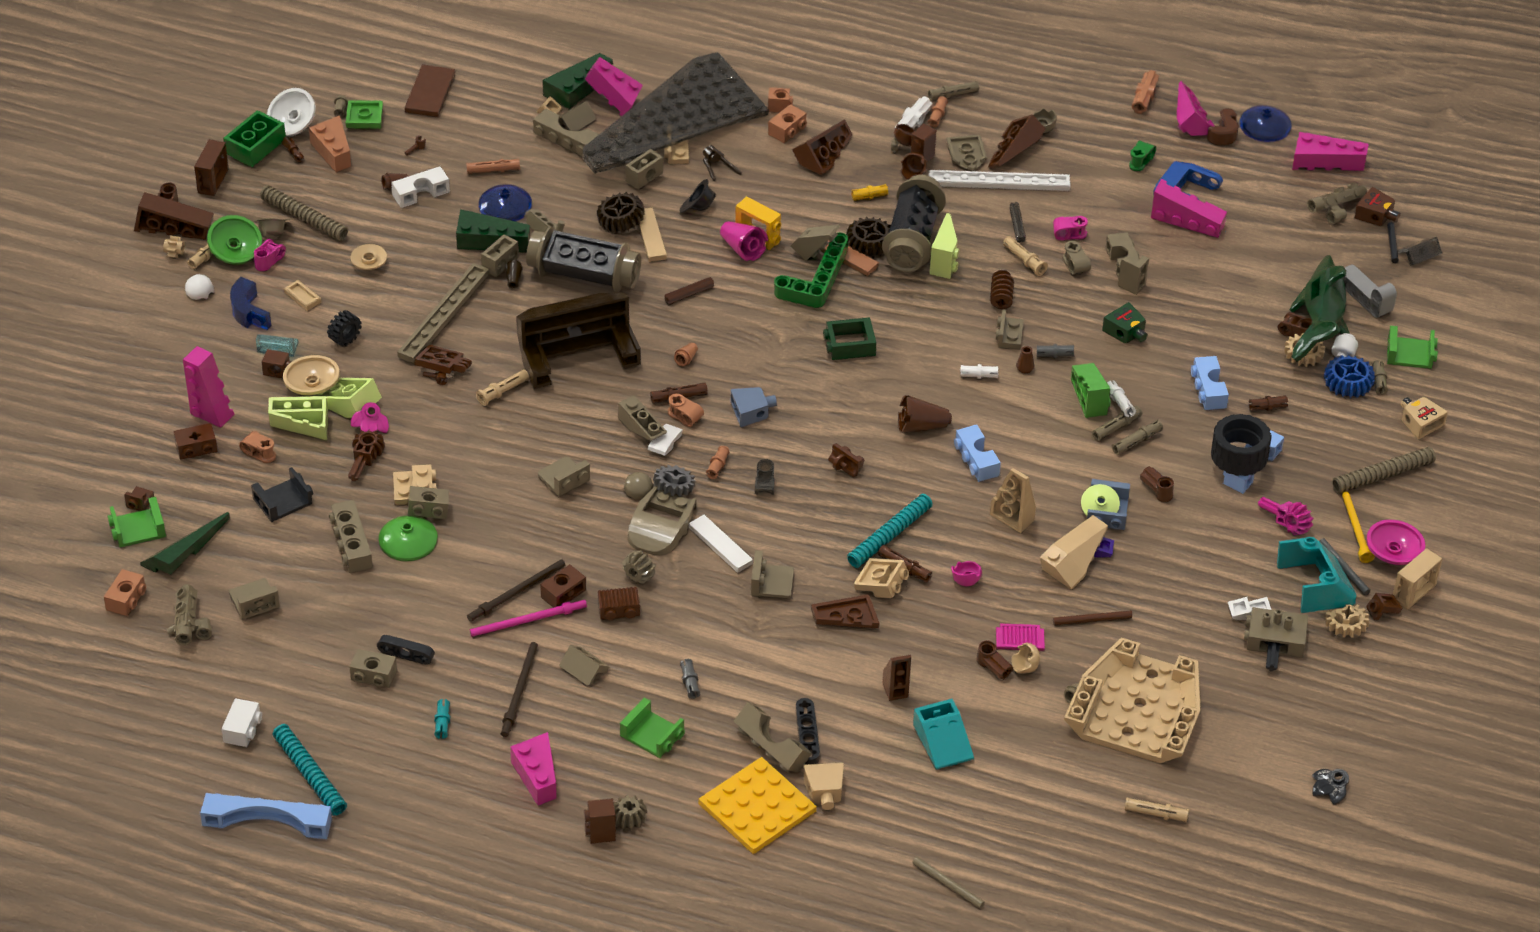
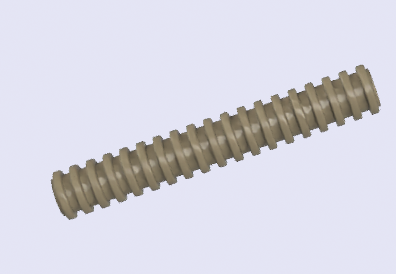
(304, 213)
(1384, 469)

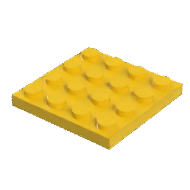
(757, 805)

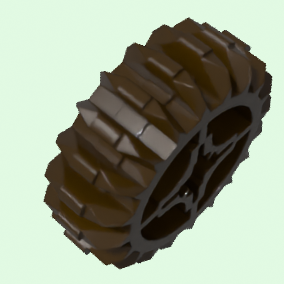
(620, 212)
(867, 235)

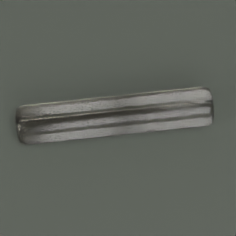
(1017, 222)

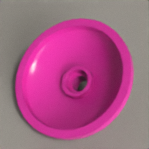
(1395, 541)

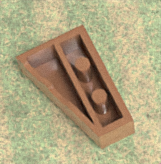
(331, 143)

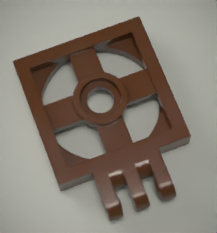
(438, 355)

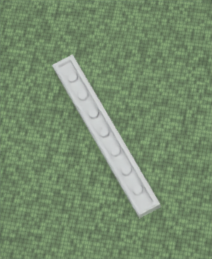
(1001, 180)

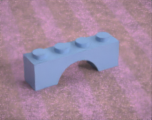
(1242, 483)

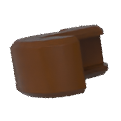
(1227, 131)

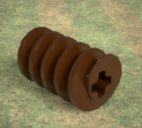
(1002, 289)

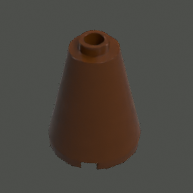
(921, 415)

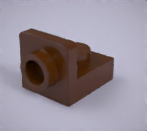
(138, 498)
(1383, 603)

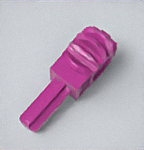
(1289, 515)

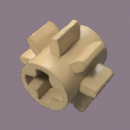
(174, 246)

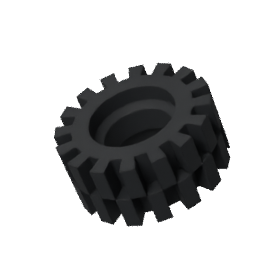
(344, 328)

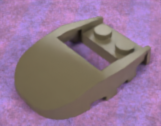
(655, 533)

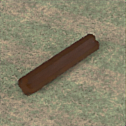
(689, 290)

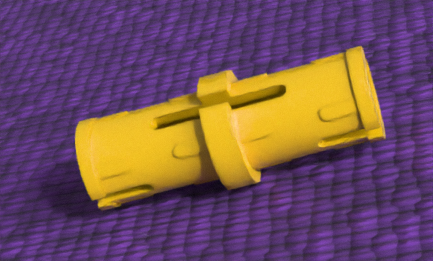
(869, 192)

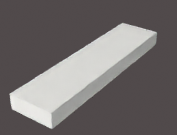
(720, 543)

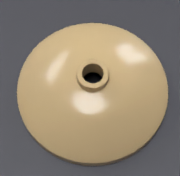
(311, 375)

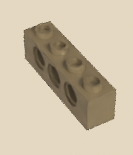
(351, 536)

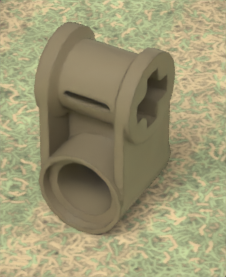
(1076, 258)

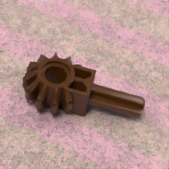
(365, 449)

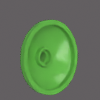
(234, 231)
(408, 538)

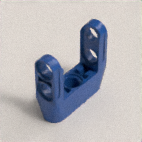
(1180, 172)

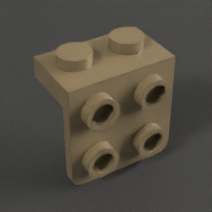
(565, 475)

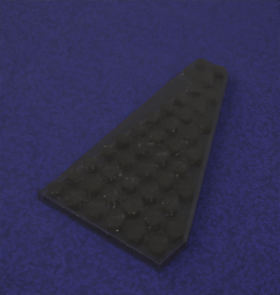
(688, 104)

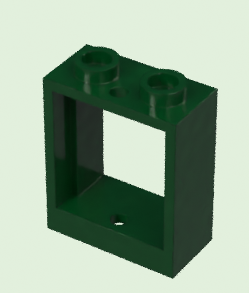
(850, 349)

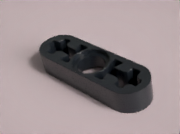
(416, 652)

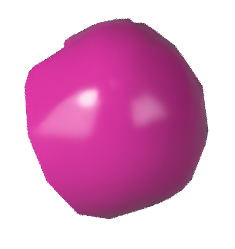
(966, 573)

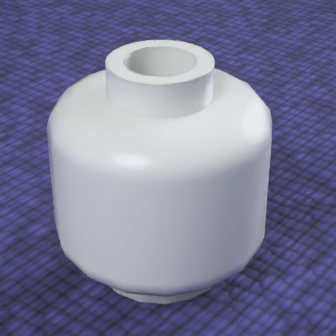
(1345, 345)

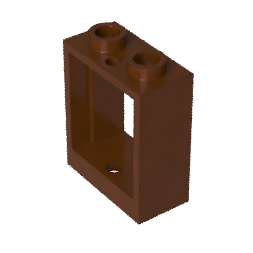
(211, 167)

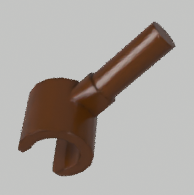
(419, 144)
(440, 377)

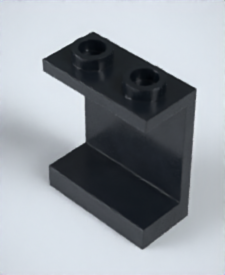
(284, 497)

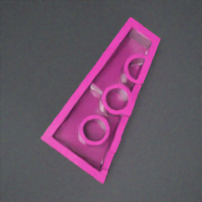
(1186, 211)

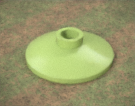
(1092, 494)

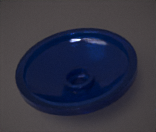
(1265, 123)
(505, 202)

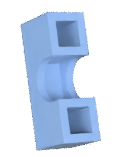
(1206, 374)
(971, 444)

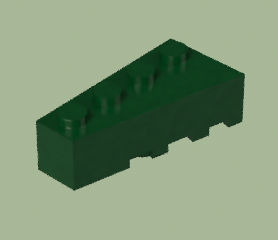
(569, 85)
(480, 231)

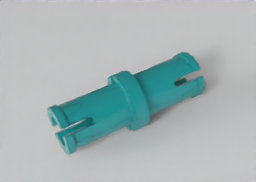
(442, 719)

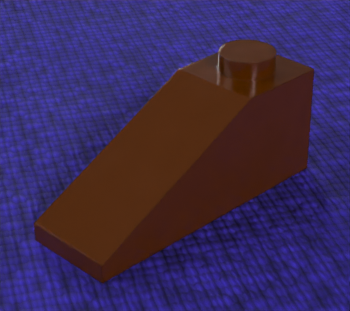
(897, 677)

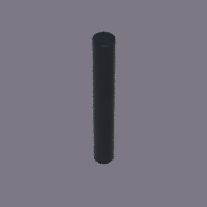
(1392, 241)

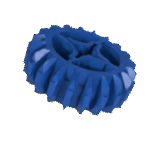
(1349, 376)

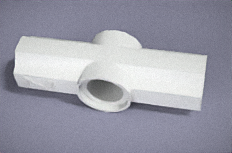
(915, 116)

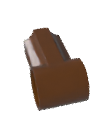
(1160, 484)
(989, 657)

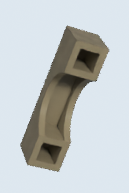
(548, 126)
(755, 723)

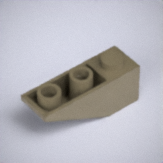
(814, 238)
(639, 419)

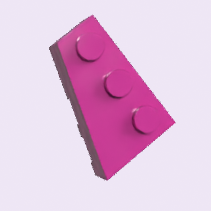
(614, 85)
(535, 767)

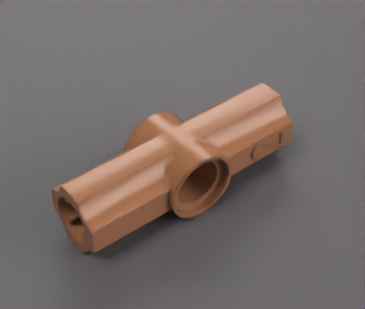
(1145, 91)

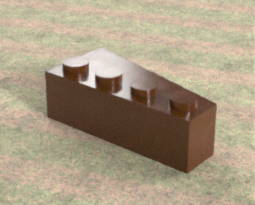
(172, 217)

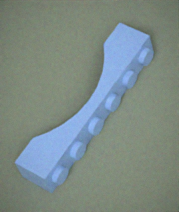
(225, 810)

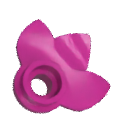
(373, 422)

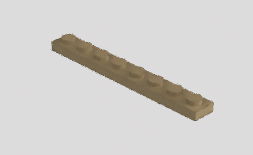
(443, 312)

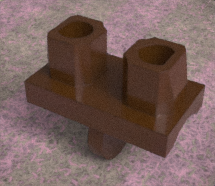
(845, 460)

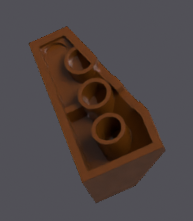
(1017, 137)
(823, 149)

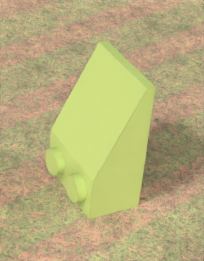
(944, 250)
(351, 395)

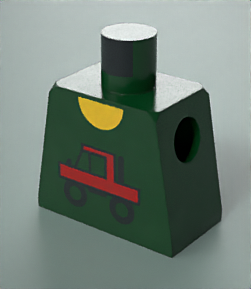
(1125, 324)

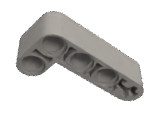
(1374, 299)

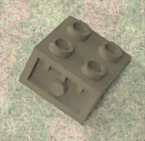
(770, 579)
(255, 598)

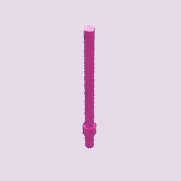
(565, 608)

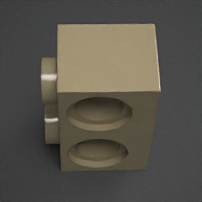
(499, 254)

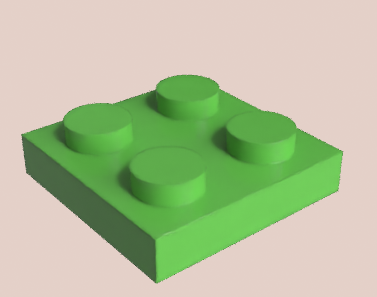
(364, 114)

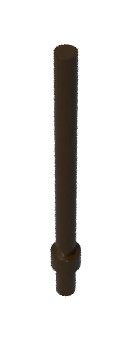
(486, 607)
(510, 717)

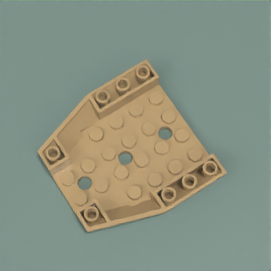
(1119, 680)

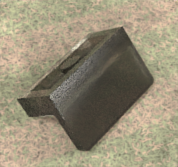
(1422, 250)

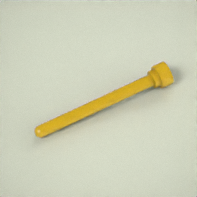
(1364, 552)

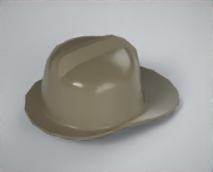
(271, 227)

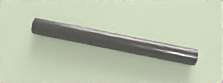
(1346, 568)

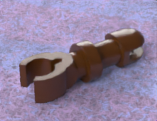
(293, 149)

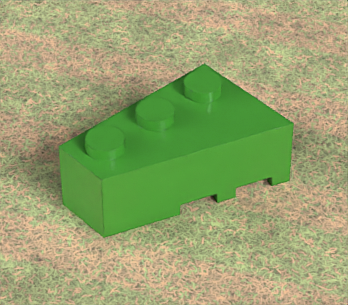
(1091, 390)

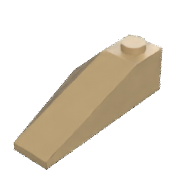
(1014, 502)
(1072, 554)

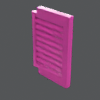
(1012, 635)

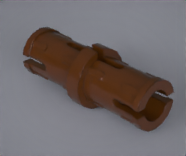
(1268, 403)

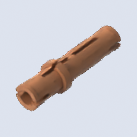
(492, 166)

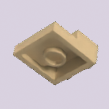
(419, 476)
(882, 577)

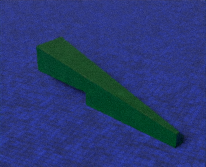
(175, 554)

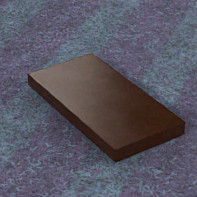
(430, 90)

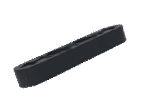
(810, 731)

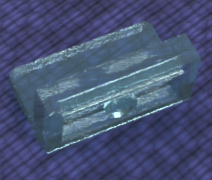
(276, 343)

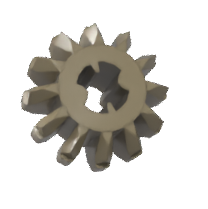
(638, 567)
(630, 812)

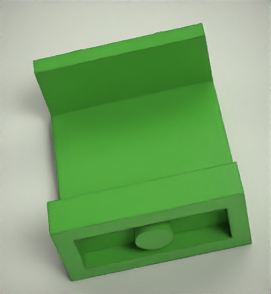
(1411, 351)
(137, 526)
(650, 730)

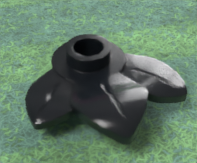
(1328, 785)

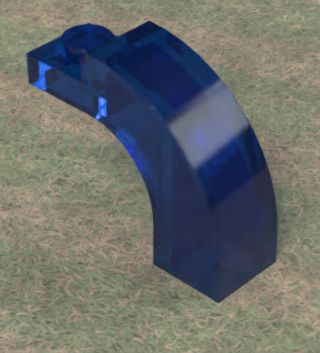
(241, 296)

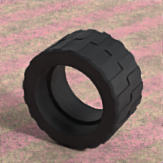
(1238, 459)

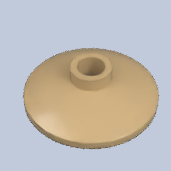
(368, 257)

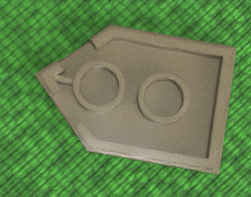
(967, 151)

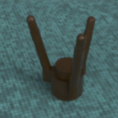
(713, 155)

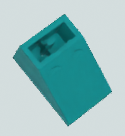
(943, 733)

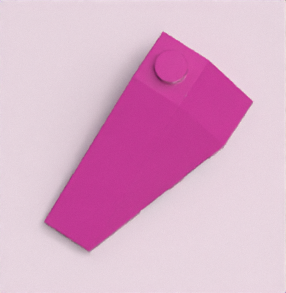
(1190, 114)

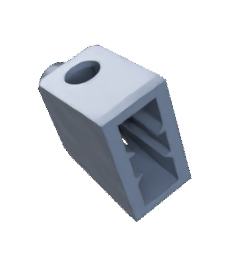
(751, 405)

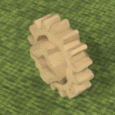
(1311, 357)
(1347, 620)

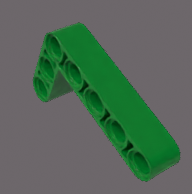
(816, 292)

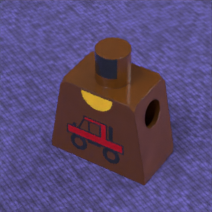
(1376, 208)

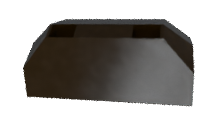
(575, 327)

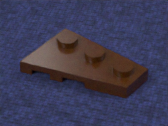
(849, 612)

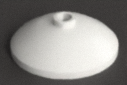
(294, 108)

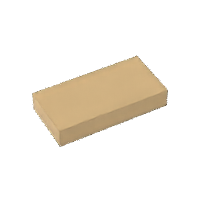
(302, 295)

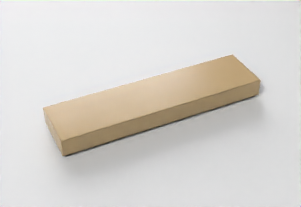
(652, 237)

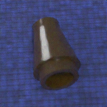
(513, 273)

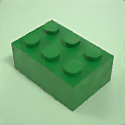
(254, 138)

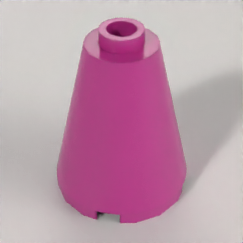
(744, 239)

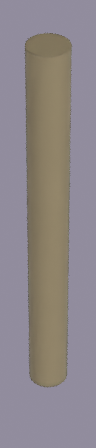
(948, 882)

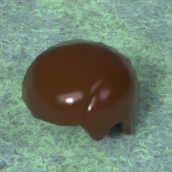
(903, 134)
(913, 165)

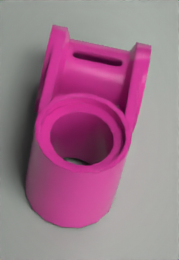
(1068, 228)
(268, 254)

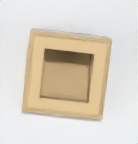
(551, 105)

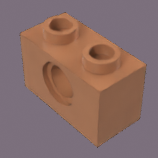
(787, 123)
(125, 592)

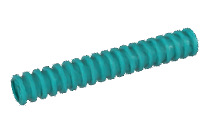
(889, 530)
(309, 769)

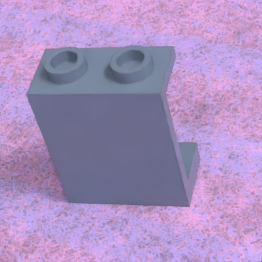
(1113, 519)

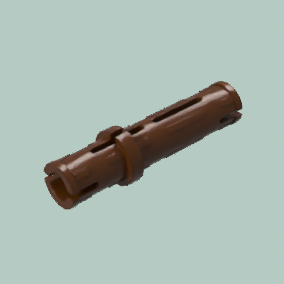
(686, 391)
(912, 566)

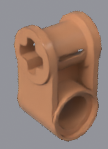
(684, 410)
(258, 447)

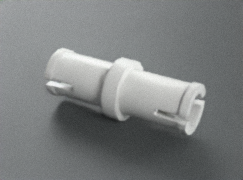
(979, 371)

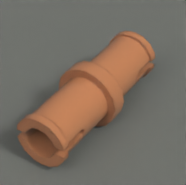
(937, 111)
(717, 462)

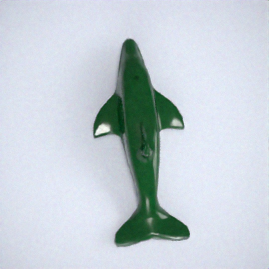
(1326, 306)

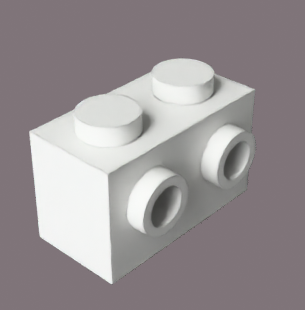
(241, 722)

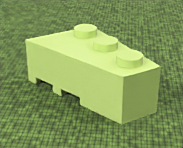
(300, 415)

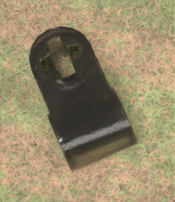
(765, 477)

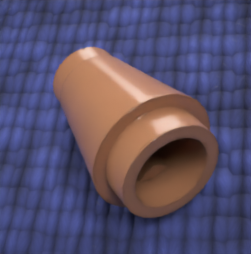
(685, 354)

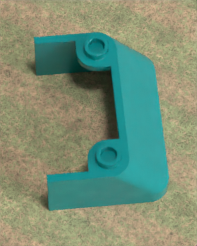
(1333, 587)

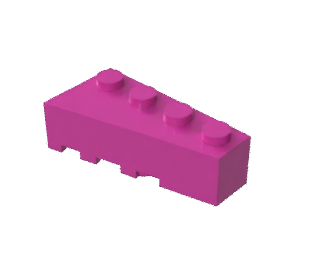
(1329, 153)
(205, 388)

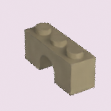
(1119, 247)

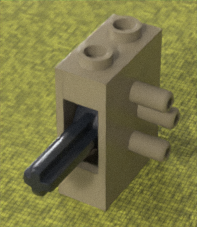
(1276, 634)

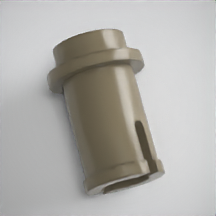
(340, 104)

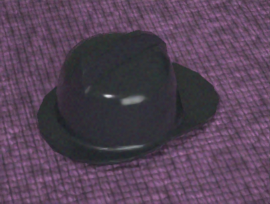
(700, 198)

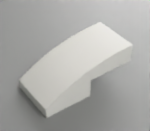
(665, 443)
(1241, 607)

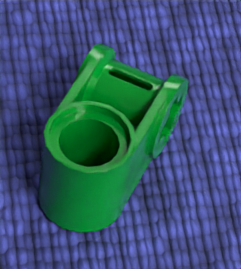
(1141, 155)

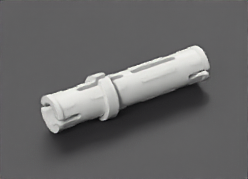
(1118, 396)

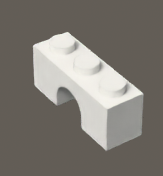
(432, 181)

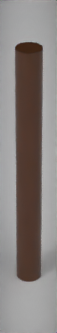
(1092, 617)

